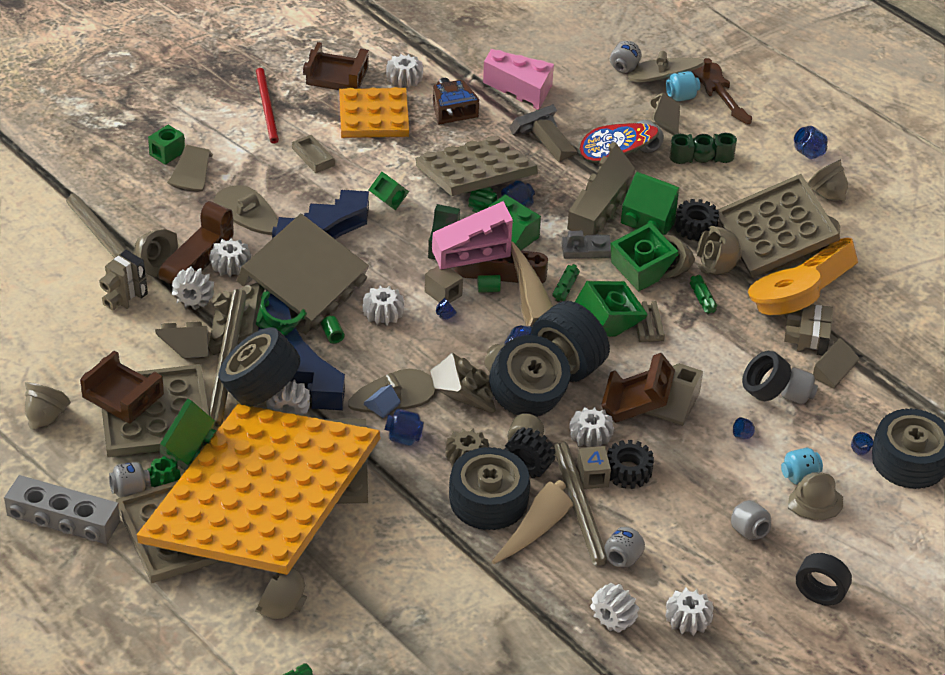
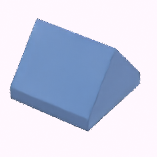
(383, 401)

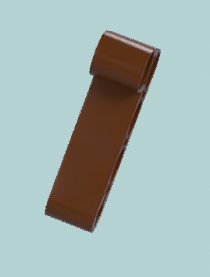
(196, 251)
(505, 267)

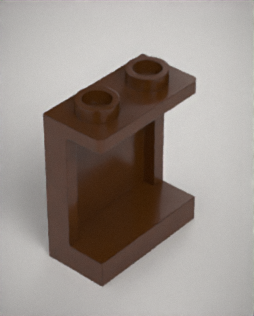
(335, 70)
(120, 388)
(639, 392)

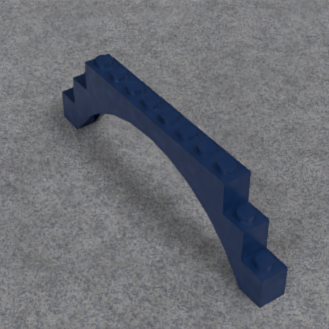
(322, 380)

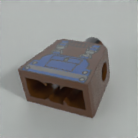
(454, 101)

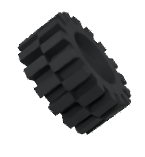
(687, 212)
(532, 450)
(630, 453)

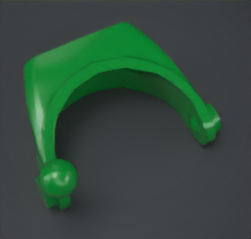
(265, 320)

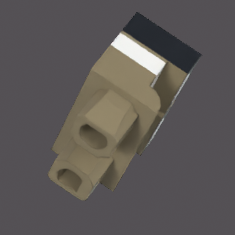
(123, 280)
(810, 328)

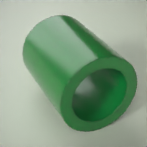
(488, 283)
(332, 329)

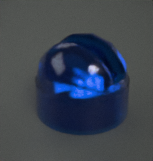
(445, 310)
(743, 428)
(859, 440)

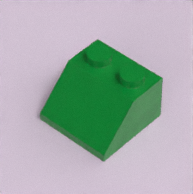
(649, 202)
(525, 222)
(643, 256)
(612, 305)
(187, 435)

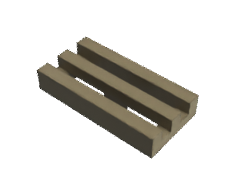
(657, 321)

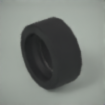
(774, 383)
(832, 568)

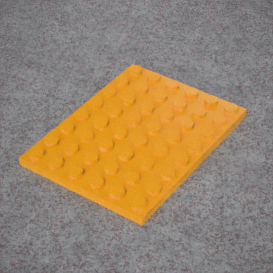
(260, 488)

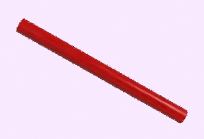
(267, 106)

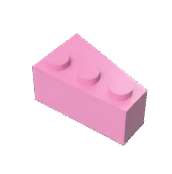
(519, 75)
(474, 238)

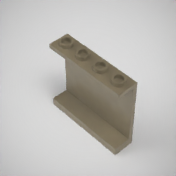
(306, 270)

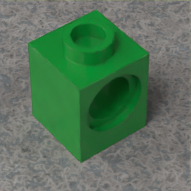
(166, 144)
(388, 190)

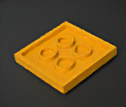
(373, 112)

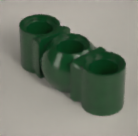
(703, 148)

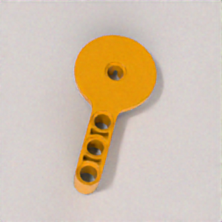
(801, 286)

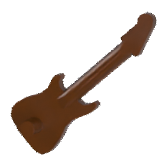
(711, 77)

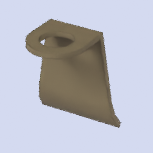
(666, 113)
(191, 169)

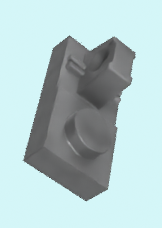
(525, 123)
(587, 246)

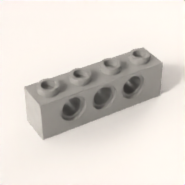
(62, 509)

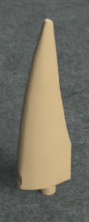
(533, 294)
(545, 511)

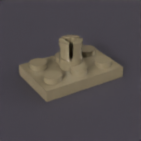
(250, 313)

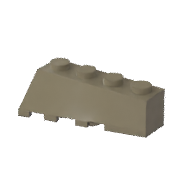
(602, 193)

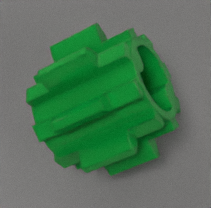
(481, 199)
(163, 471)

